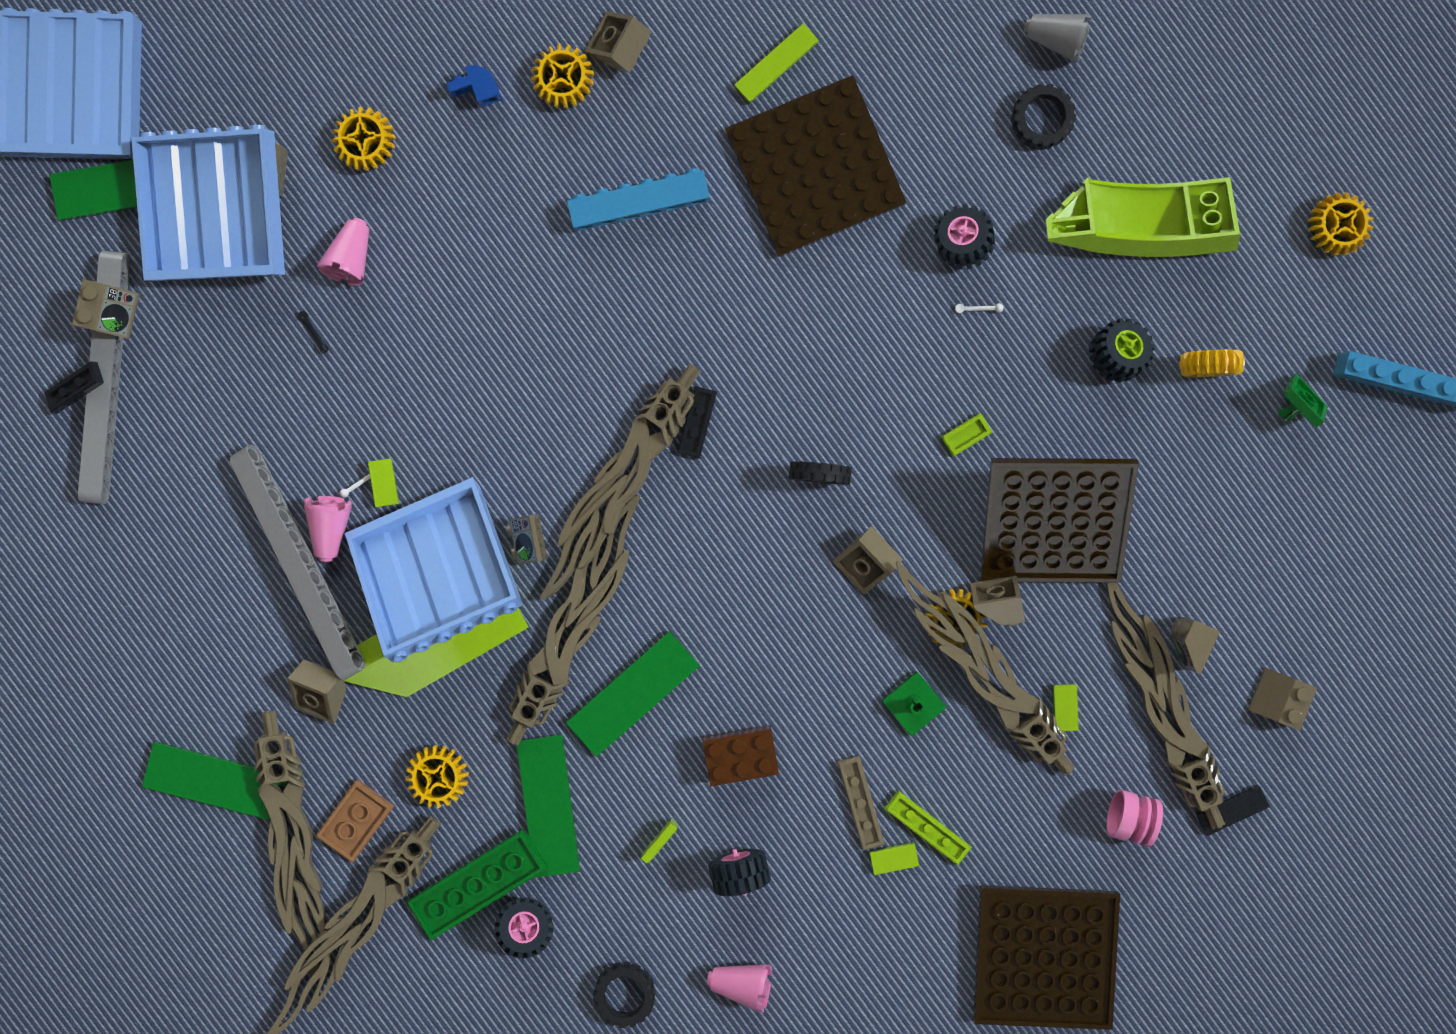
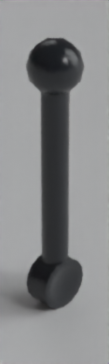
(304, 316)

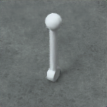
(960, 308)
(345, 492)

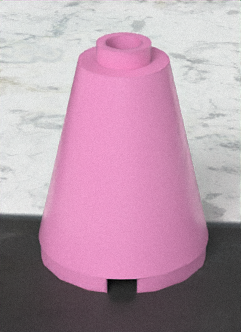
(347, 253)
(326, 524)
(742, 984)

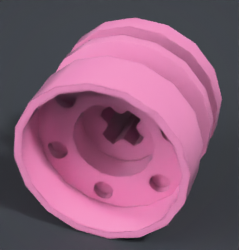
(1134, 818)

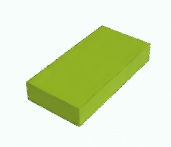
(966, 434)
(383, 482)
(1066, 706)
(659, 841)
(894, 858)

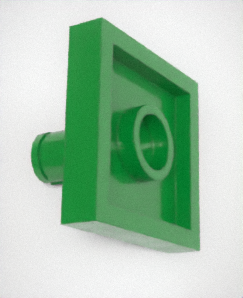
(1303, 401)
(914, 703)

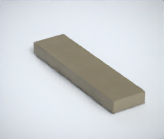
(860, 802)

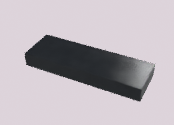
(74, 387)
(697, 422)
(1236, 809)

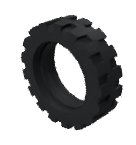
(1060, 99)
(820, 473)
(624, 1018)

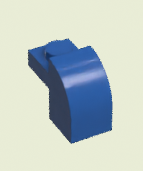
(480, 82)

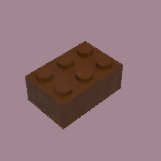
(740, 755)

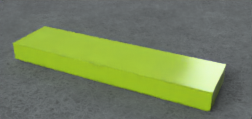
(776, 63)
(927, 827)

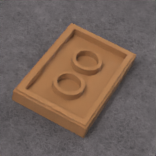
(355, 820)

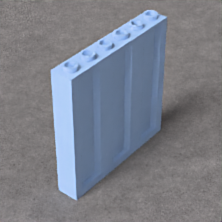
(69, 84)
(208, 204)
(433, 570)

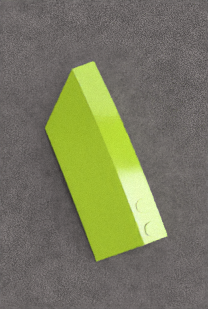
(1148, 218)
(439, 660)

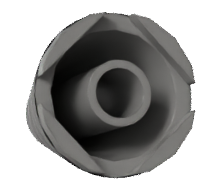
(1060, 32)

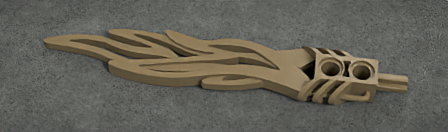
(616, 491)
(549, 655)
(1172, 688)
(1007, 706)
(287, 858)
(335, 935)

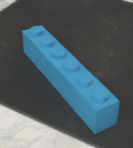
(638, 200)
(1396, 377)

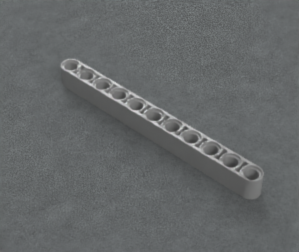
(102, 401)
(297, 562)

